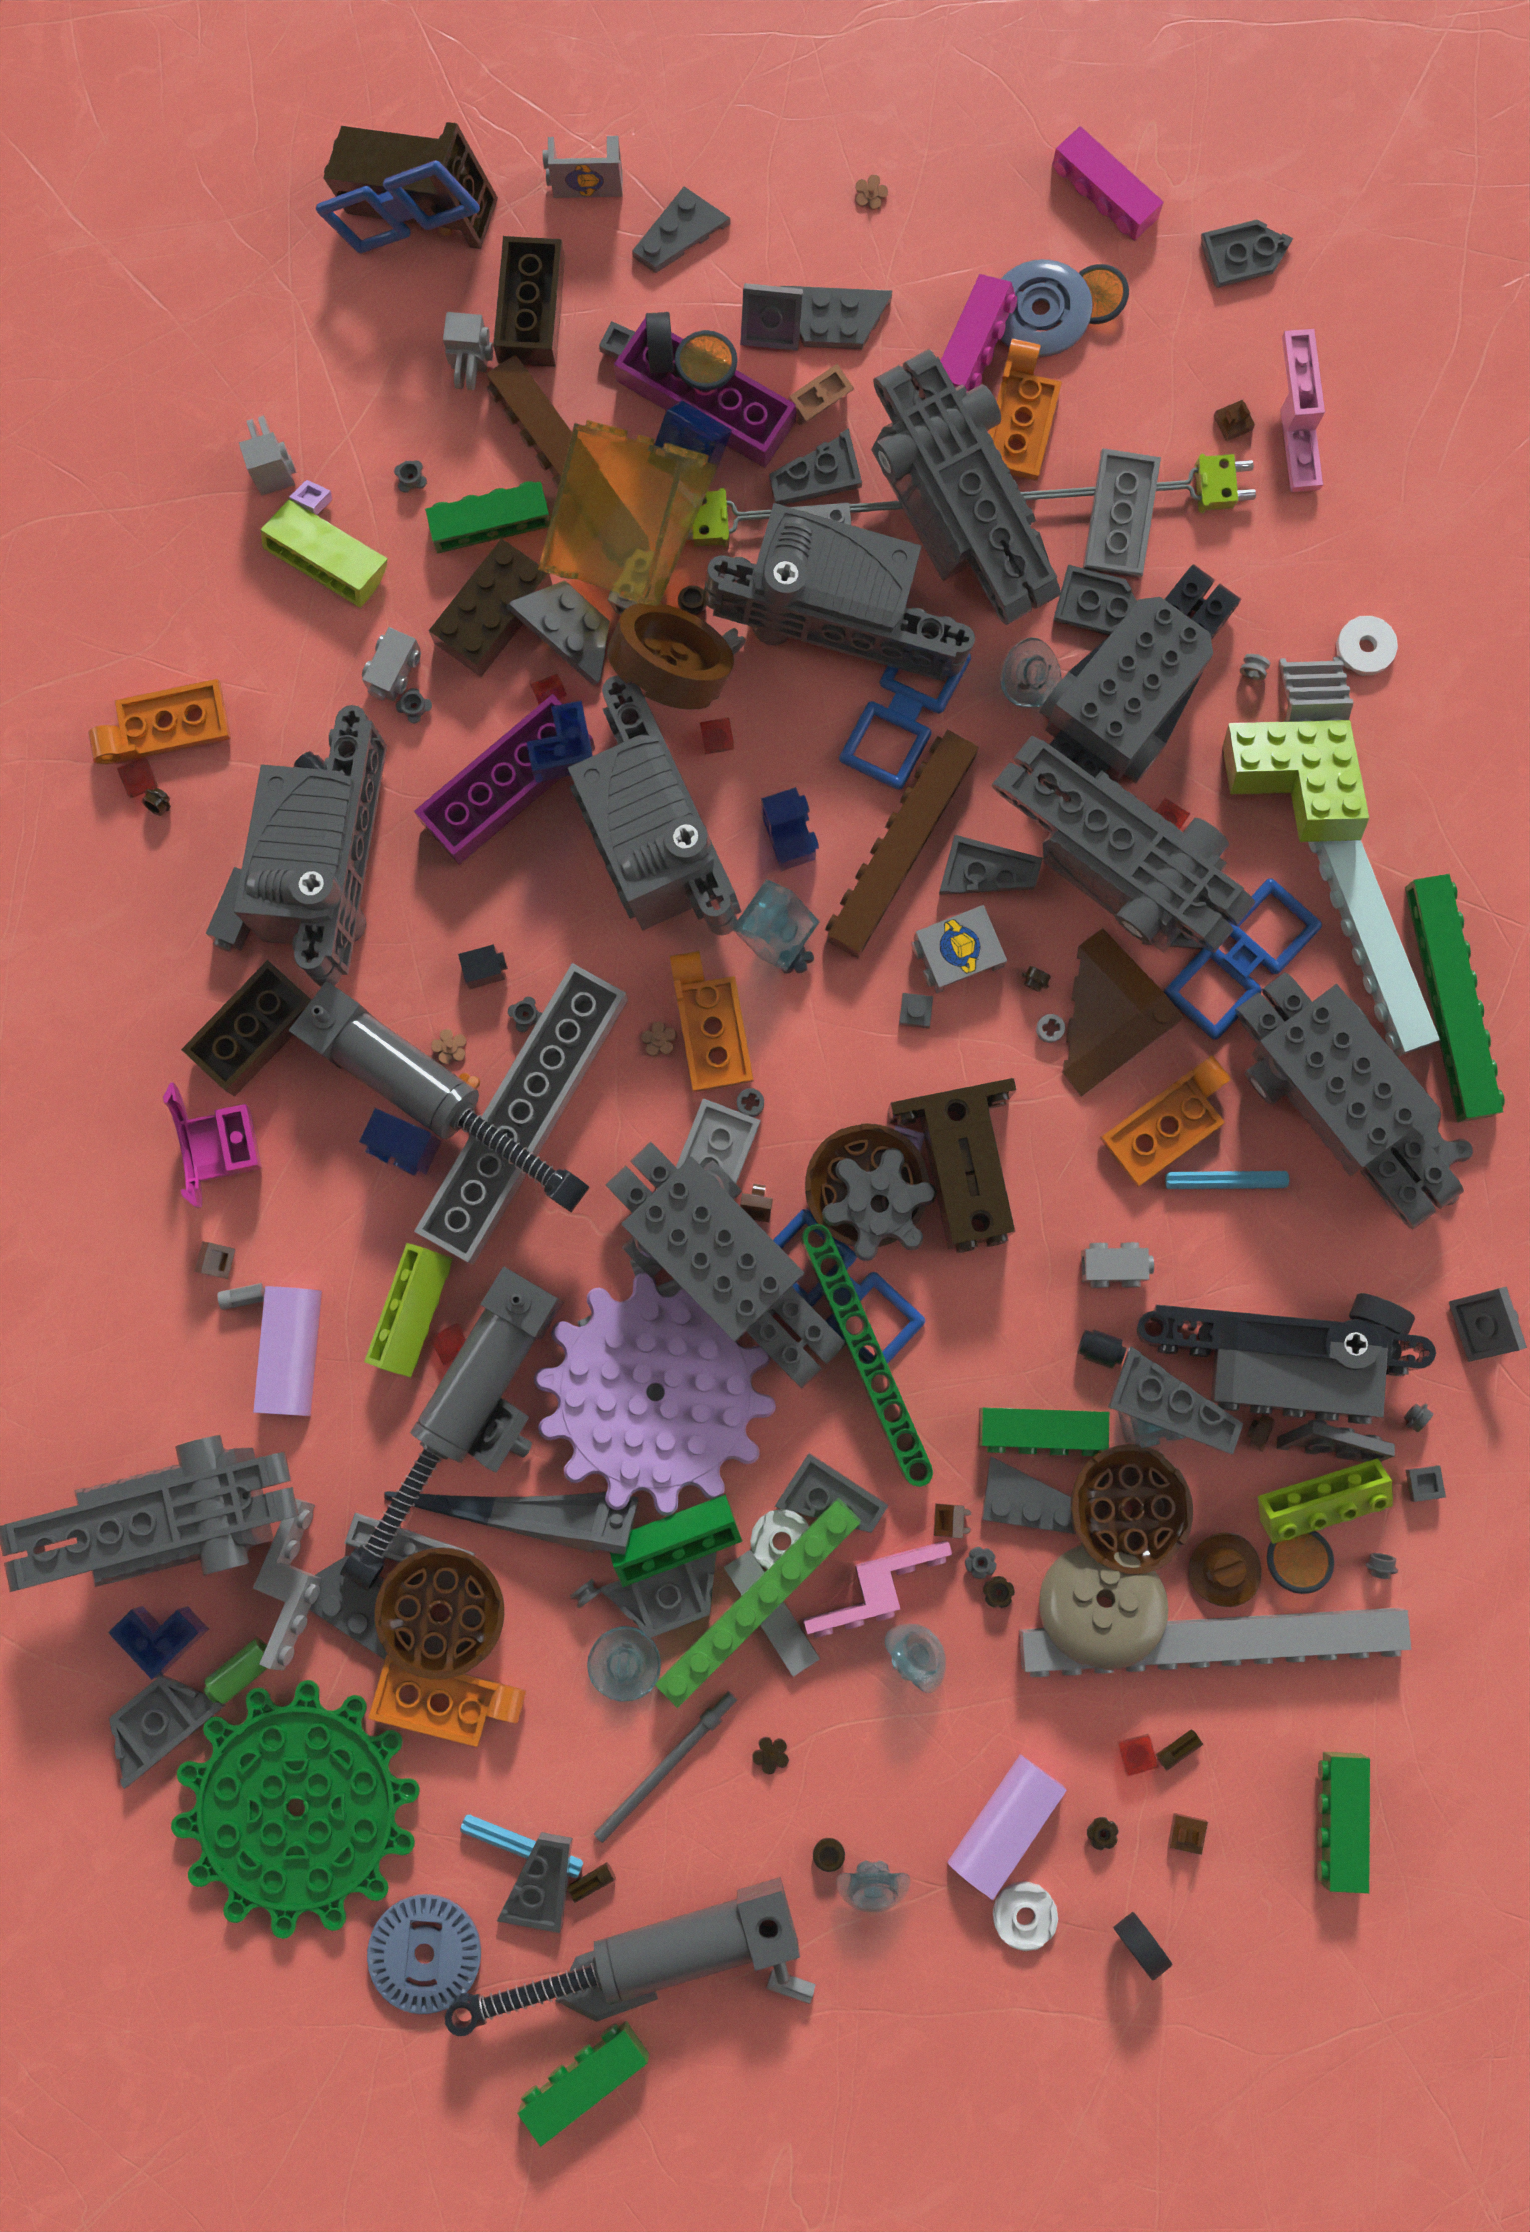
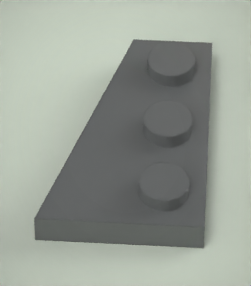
(678, 228)
(821, 473)
(987, 868)
(1348, 1445)
(819, 1485)
(1024, 1501)

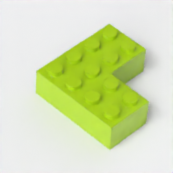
(1309, 761)

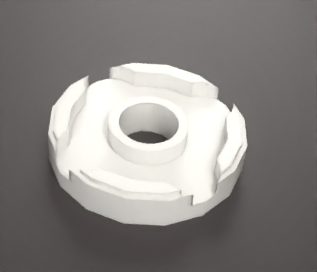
(1376, 632)
(767, 1527)
(1013, 1899)

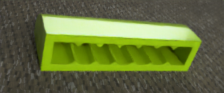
(324, 552)

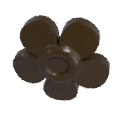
(771, 1754)

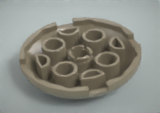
(1096, 1634)

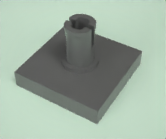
(771, 316)
(1487, 1324)
(500, 1436)

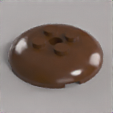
(865, 1146)
(1159, 1503)
(435, 1646)

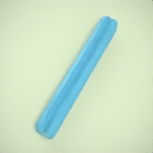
(1227, 1180)
(508, 1840)

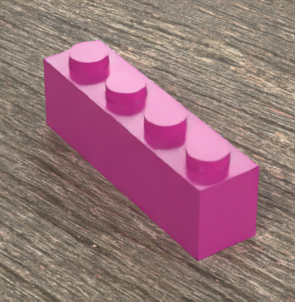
(1107, 183)
(978, 331)

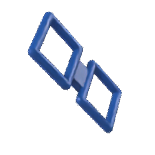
(397, 207)
(903, 713)
(1243, 960)
(841, 1295)

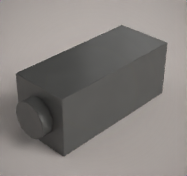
(225, 926)

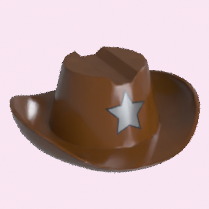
(1225, 1570)

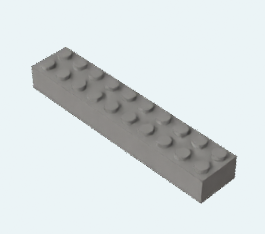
(525, 1109)

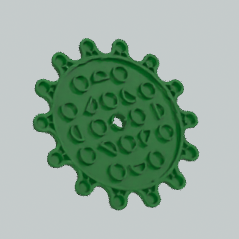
(245, 1817)

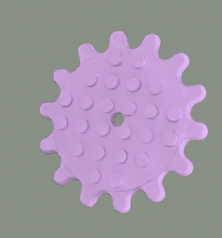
(642, 1440)

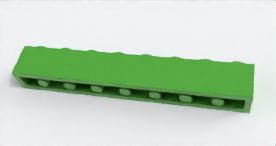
(757, 1602)

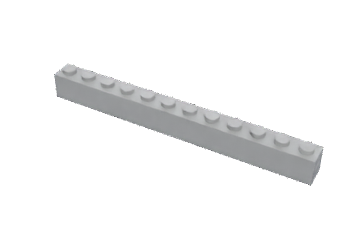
(1246, 1638)

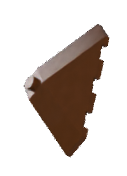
(1114, 1013)

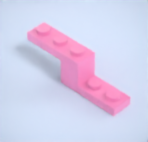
(1302, 410)
(877, 1589)

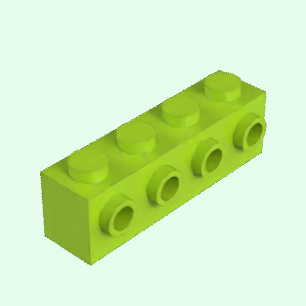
(408, 1310)
(1325, 1501)

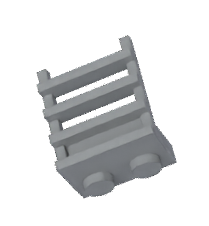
(1316, 690)

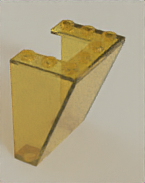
(624, 511)

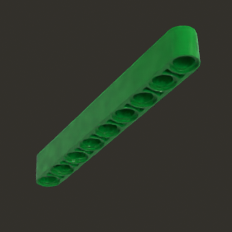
(877, 1366)

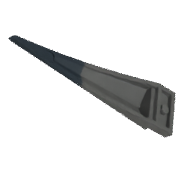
(567, 1520)

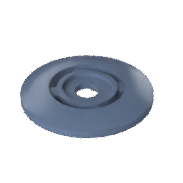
(1068, 302)
(393, 1957)

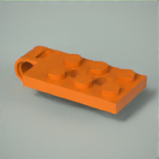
(1028, 394)
(139, 728)
(698, 1003)
(1182, 1102)
(462, 1721)

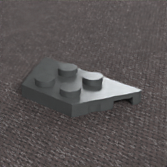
(840, 316)
(567, 626)
(668, 1597)
(349, 1606)
(157, 1724)

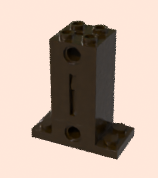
(371, 156)
(964, 1160)

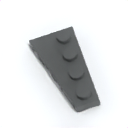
(1164, 1401)

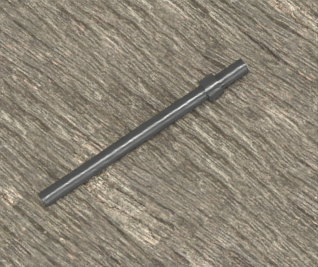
(709, 1720)

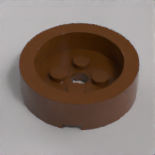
(670, 655)

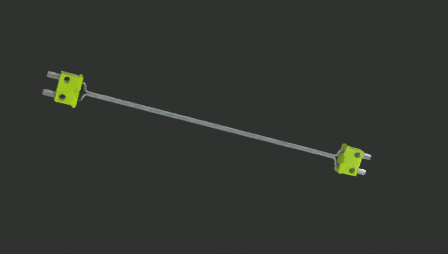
(1211, 486)

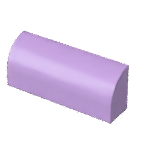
(287, 1351)
(1006, 1826)

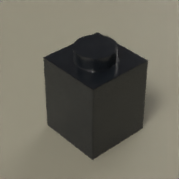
(483, 966)

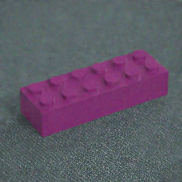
(752, 411)
(490, 788)

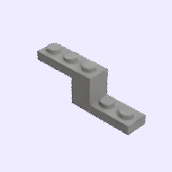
(289, 1585)

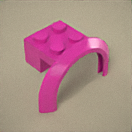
(213, 1143)

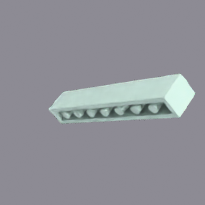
(1376, 945)

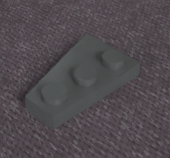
(541, 1887)

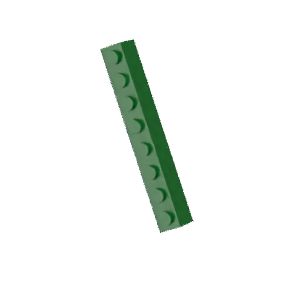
(1454, 998)

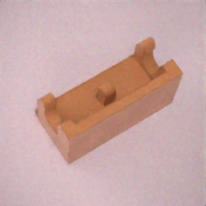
(820, 393)

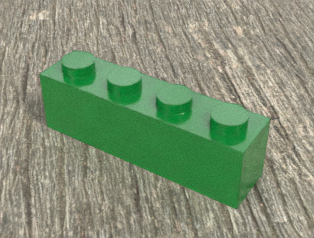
(488, 516)
(1043, 1429)
(677, 1540)
(1344, 1822)
(582, 2083)

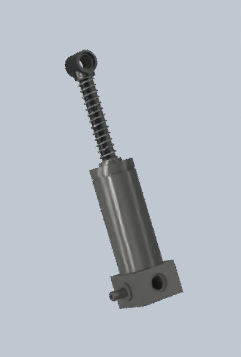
(416, 1083)
(463, 1401)
(661, 1956)

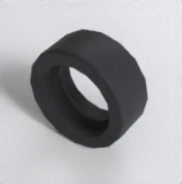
(659, 342)
(1383, 1313)
(1143, 1946)

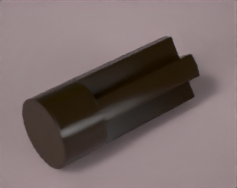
(1179, 1749)
(591, 1882)

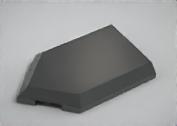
(1243, 252)
(1093, 600)
(593, 2002)

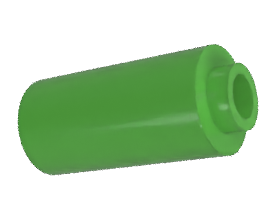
(236, 1672)

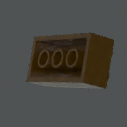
(529, 300)
(477, 620)
(248, 1029)

